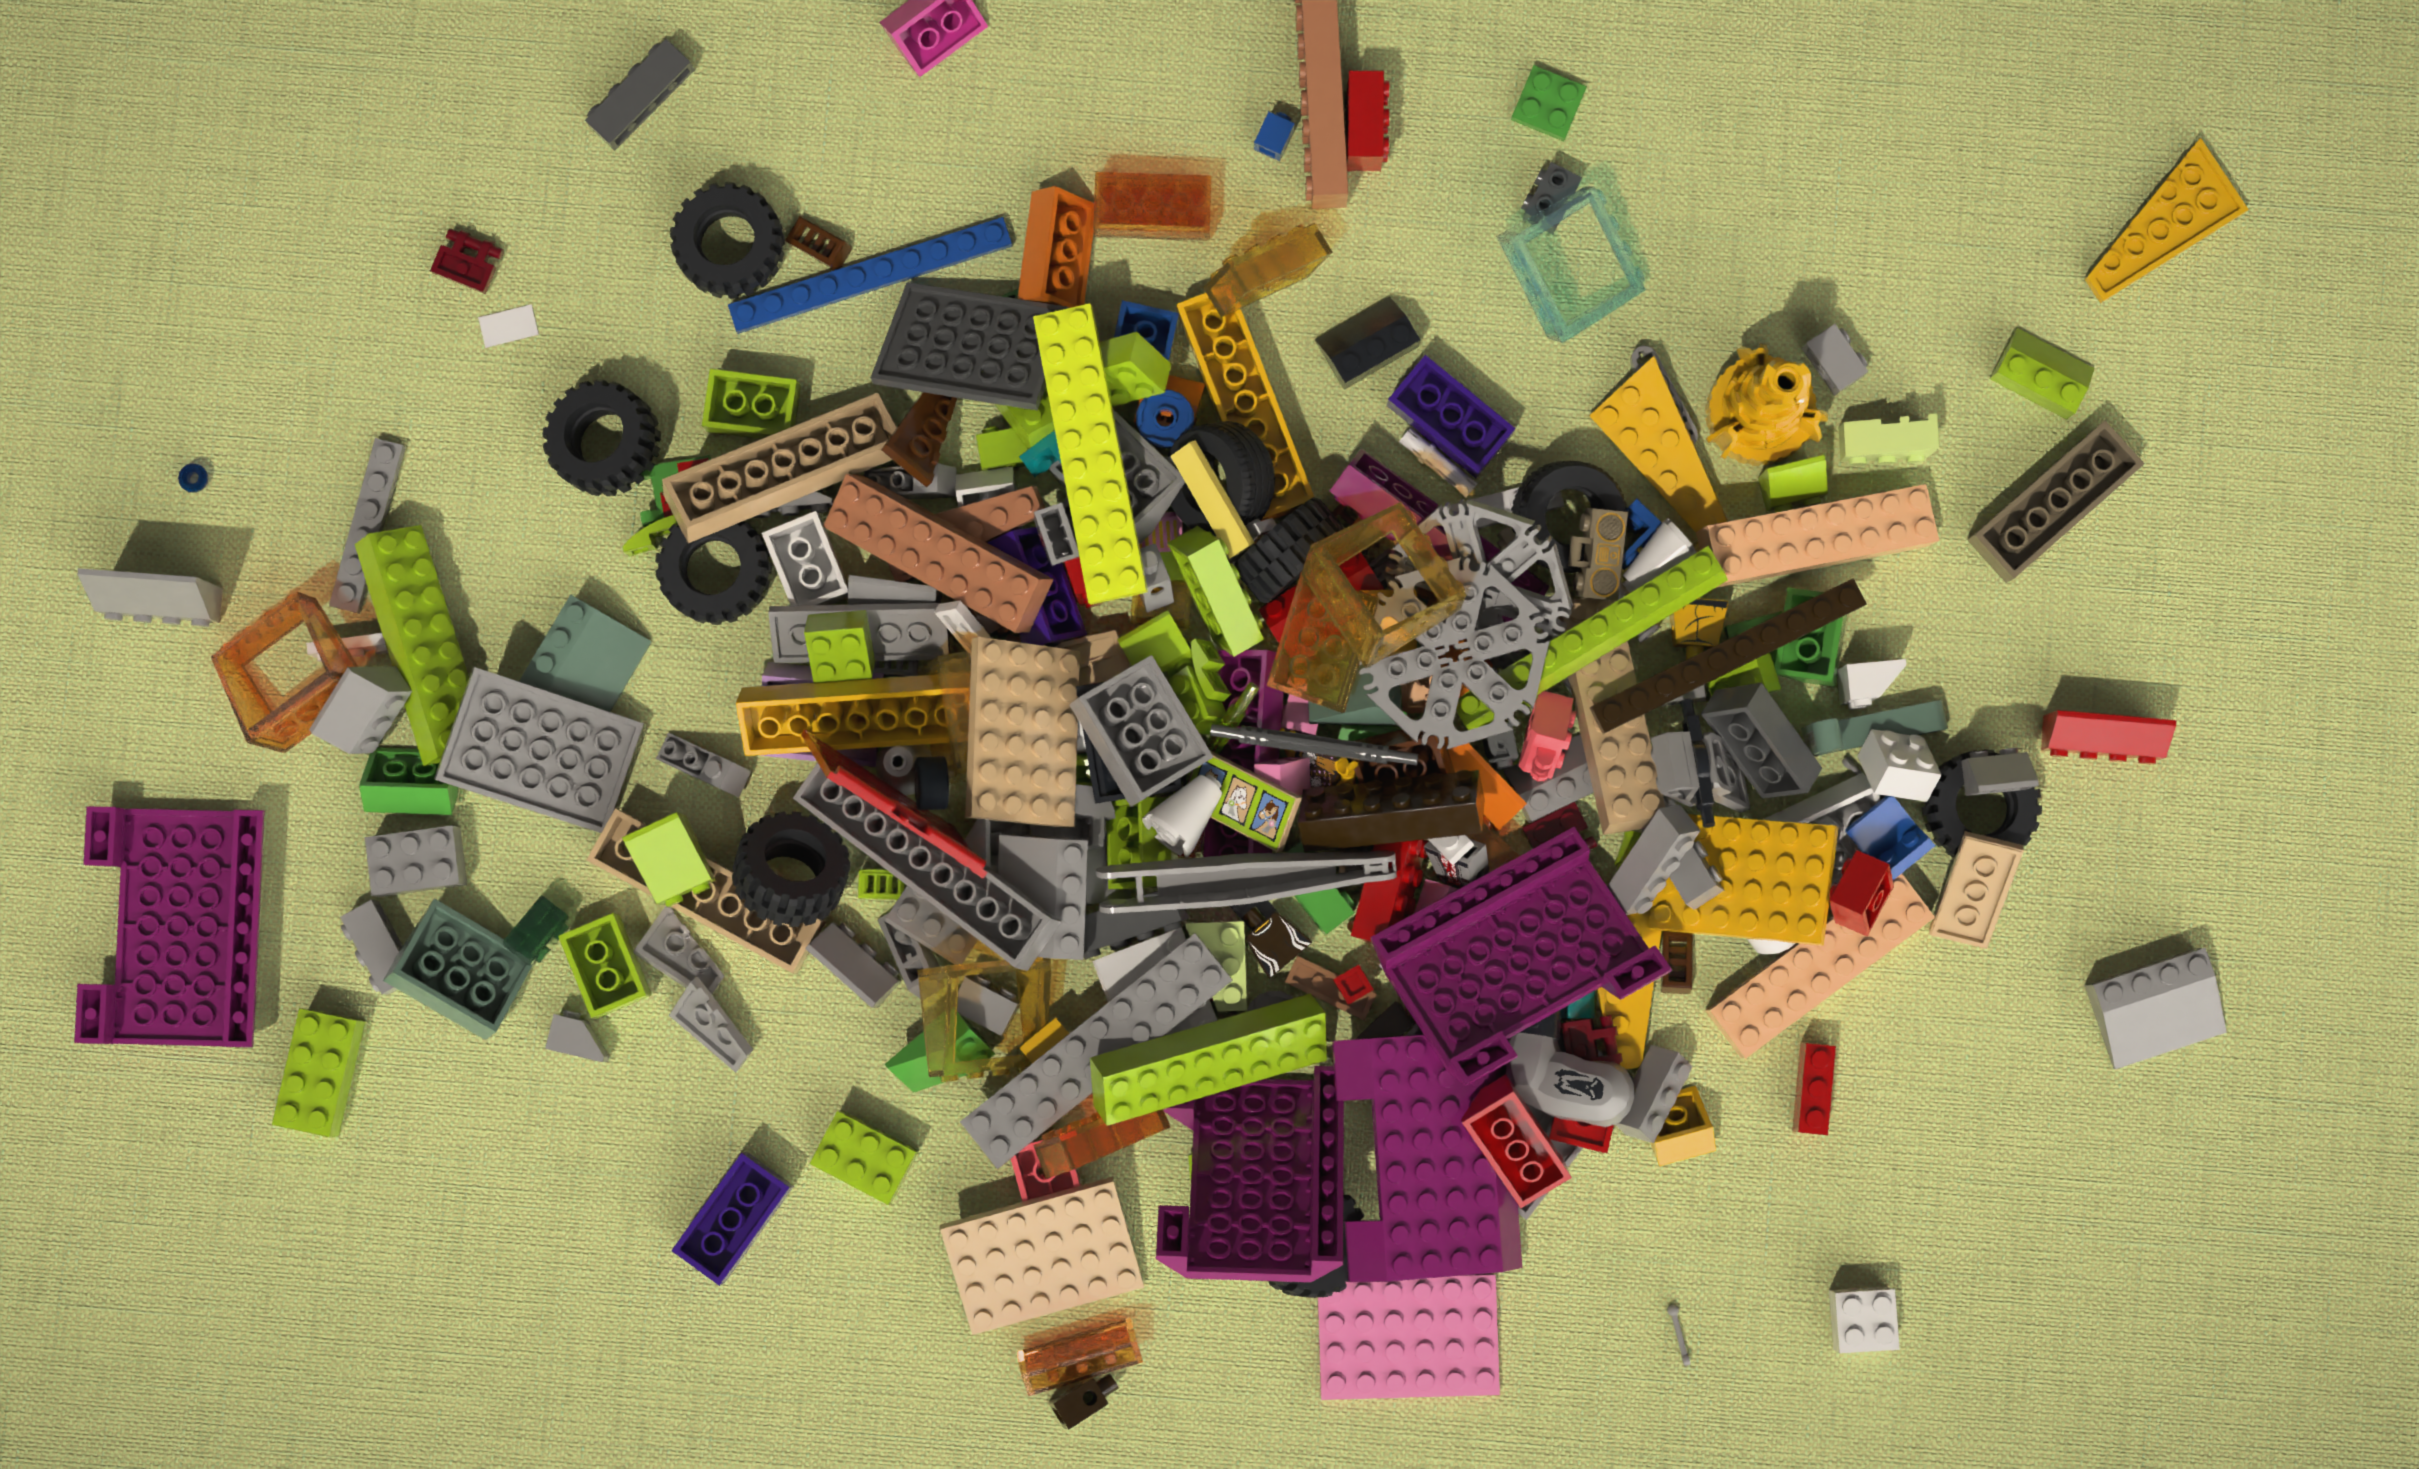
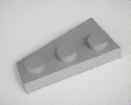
(676, 953)
(710, 1025)

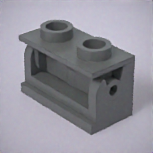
(1501, 750)

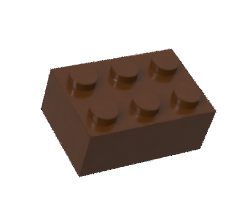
(1429, 759)

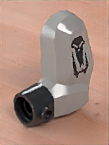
(1566, 1083)

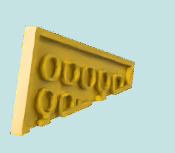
(2179, 214)
(1654, 437)
(1633, 1011)

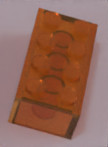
(1152, 206)
(1091, 1139)

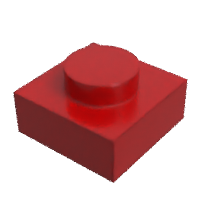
(1353, 984)

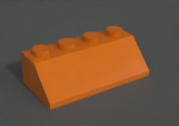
(1057, 248)
(1500, 799)

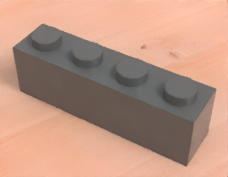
(639, 94)
(1117, 928)

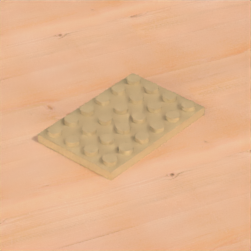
(1022, 733)
(1042, 1255)

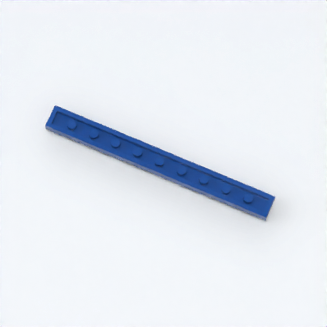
(870, 275)

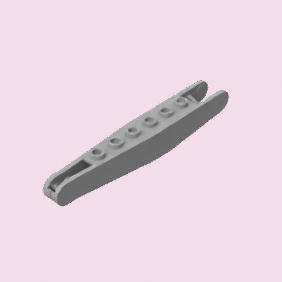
(1243, 878)

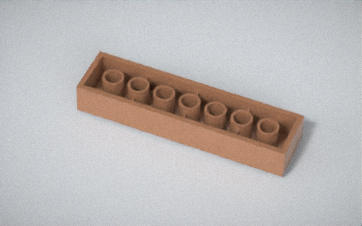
(1322, 103)
(938, 553)

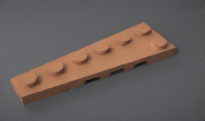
(989, 518)

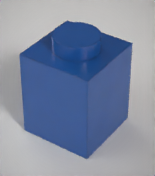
(1274, 135)

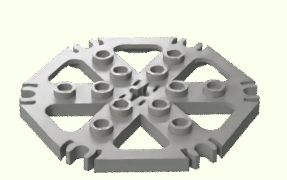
(1509, 562)
(1472, 673)

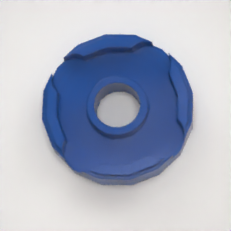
(1147, 415)

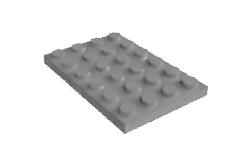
(538, 750)

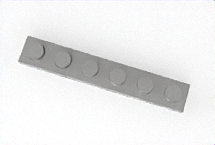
(368, 518)

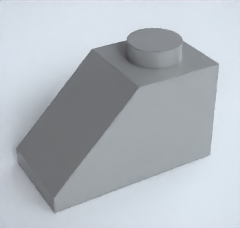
(575, 1037)

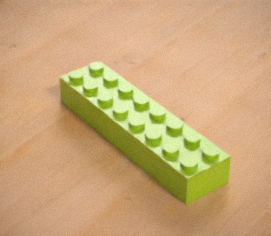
(416, 632)
(1208, 1059)

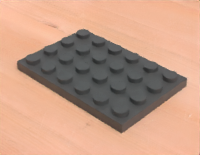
(964, 346)

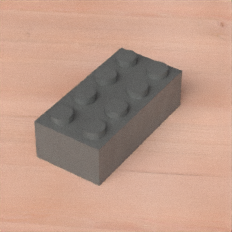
(1761, 740)

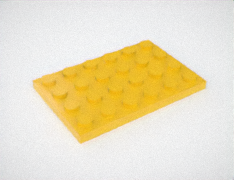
(1772, 882)

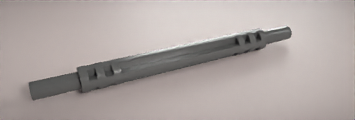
(1314, 744)

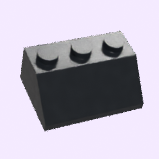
(1368, 342)

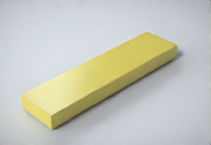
(1212, 498)

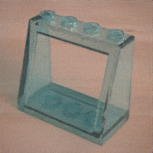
(1514, 246)

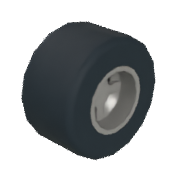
(931, 783)

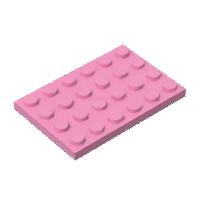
(1410, 1339)

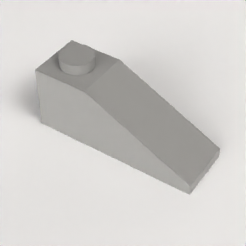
(908, 954)

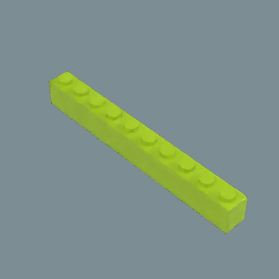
(1607, 629)

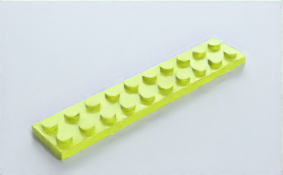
(1090, 454)

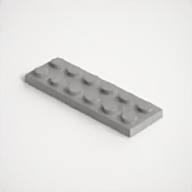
(896, 631)

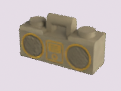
(1603, 554)

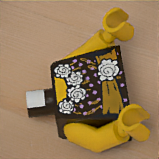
(1326, 769)

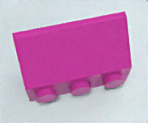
(932, 30)

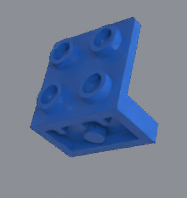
(1640, 521)
(1890, 835)

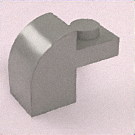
(1092, 816)

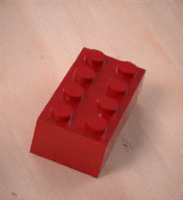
(1390, 900)

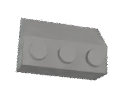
(879, 591)
(361, 708)
(1564, 788)
(854, 964)

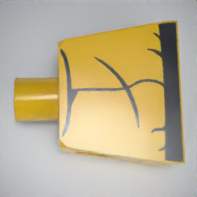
(1698, 625)

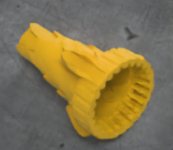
(1755, 416)

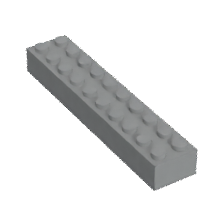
(982, 906)
(1063, 1073)

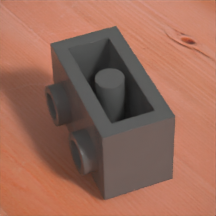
(1553, 186)

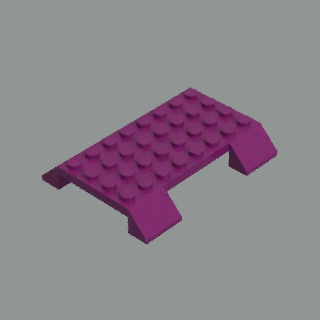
(181, 927)
(1513, 954)
(1260, 1184)
(1436, 1190)

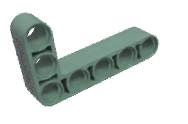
(1850, 733)

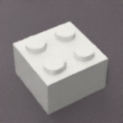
(1899, 765)
(1864, 1319)

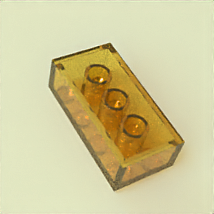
(1267, 268)

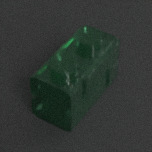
(536, 931)

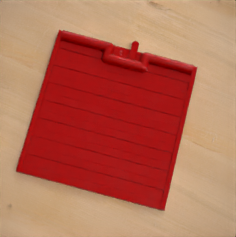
(893, 803)

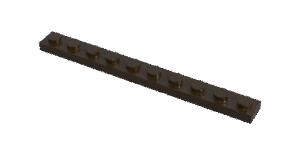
(1728, 656)

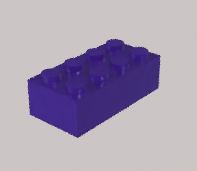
(1450, 416)
(1059, 615)
(732, 1218)

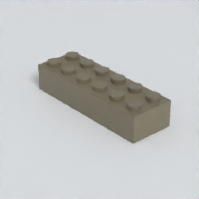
(2055, 501)

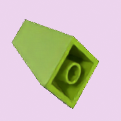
(670, 859)

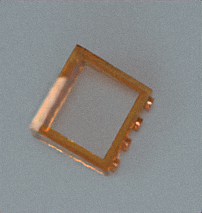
(290, 721)

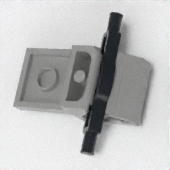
(1698, 768)

